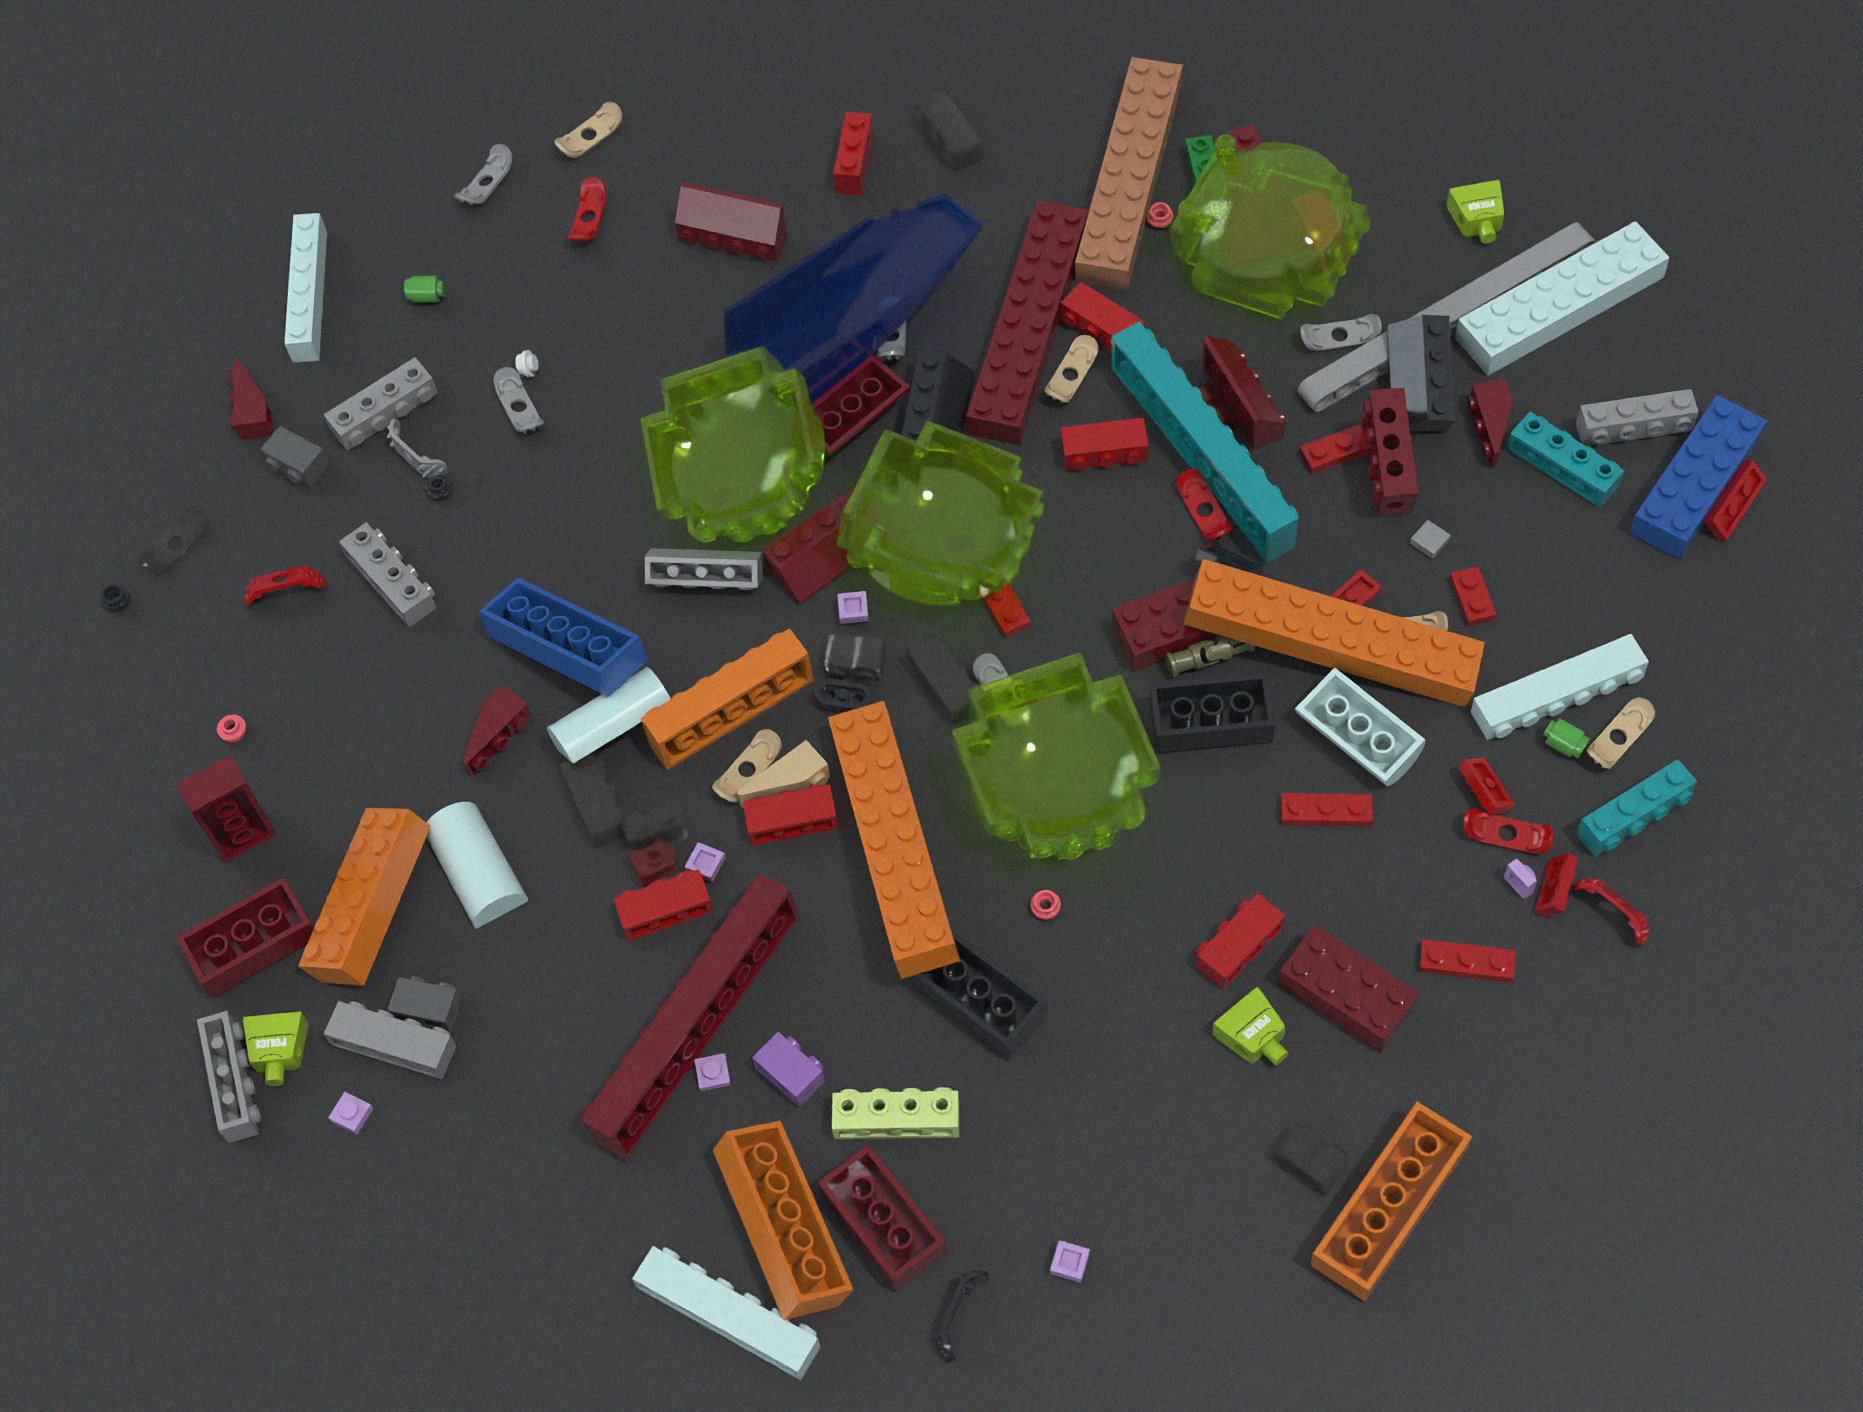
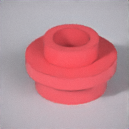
(1160, 215)
(232, 735)
(1045, 896)

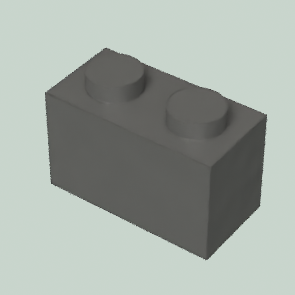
(294, 457)
(425, 1003)

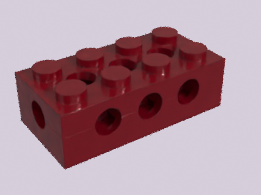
(1389, 452)

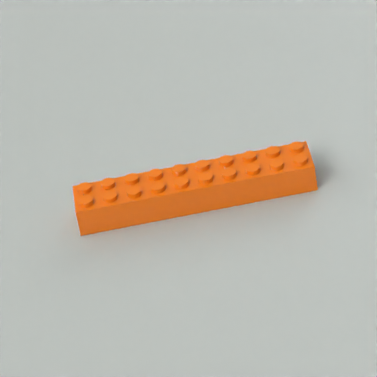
(1334, 633)
(893, 840)

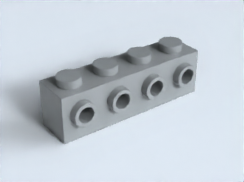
(380, 403)
(1637, 417)
(703, 568)
(388, 574)
(390, 1039)
(228, 1076)

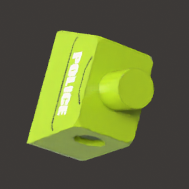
(1477, 209)
(1252, 1029)
(275, 1043)

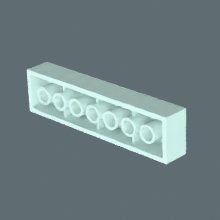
(1561, 298)

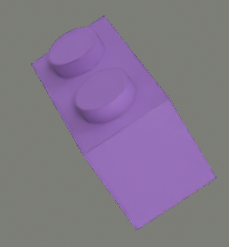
(789, 1068)

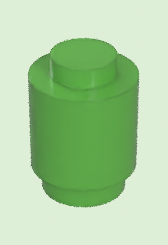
(424, 289)
(1566, 738)

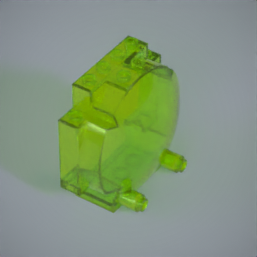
(1268, 226)
(734, 447)
(940, 517)
(1056, 758)

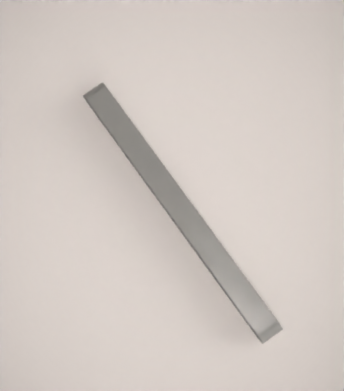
(1371, 359)

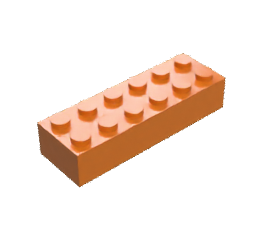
(727, 698)
(364, 896)
(1390, 1201)
(782, 1220)

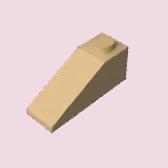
(792, 772)

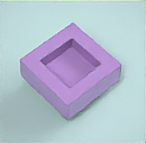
(853, 607)
(706, 860)
(1520, 878)
(712, 1072)
(350, 1113)
(1070, 1261)

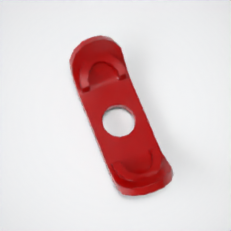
(592, 200)
(1194, 494)
(298, 575)
(1529, 837)
(1637, 920)

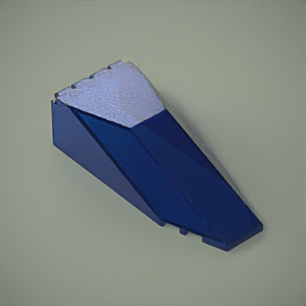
(851, 292)

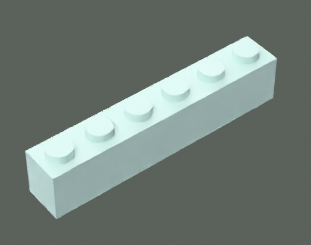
(306, 288)
(1559, 687)
(727, 1312)

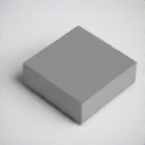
(1430, 539)

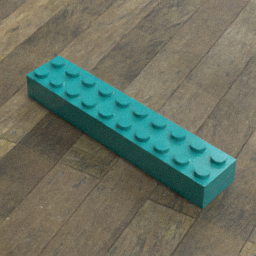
(1205, 442)

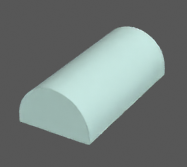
(607, 716)
(1361, 727)
(474, 863)

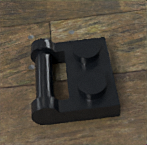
(1214, 552)

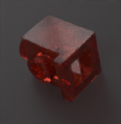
(654, 862)

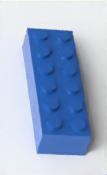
(1697, 477)
(563, 636)

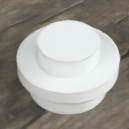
(526, 363)

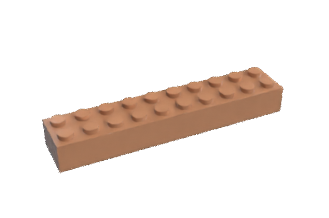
(1128, 174)

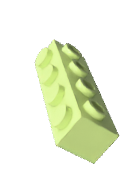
(895, 1114)

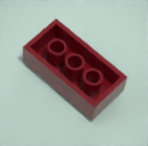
(1156, 626)
(226, 809)
(246, 937)
(1348, 988)
(882, 1218)

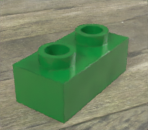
(1198, 153)

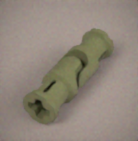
(1211, 650)

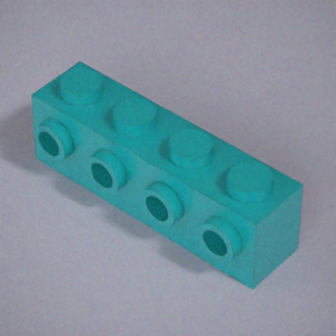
(1565, 459)
(1636, 808)

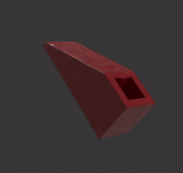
(1491, 408)
(251, 412)
(496, 724)

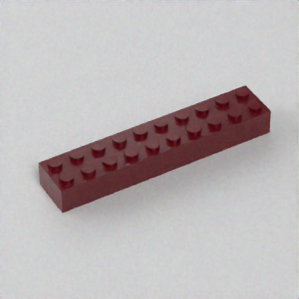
(1027, 324)
(690, 1017)

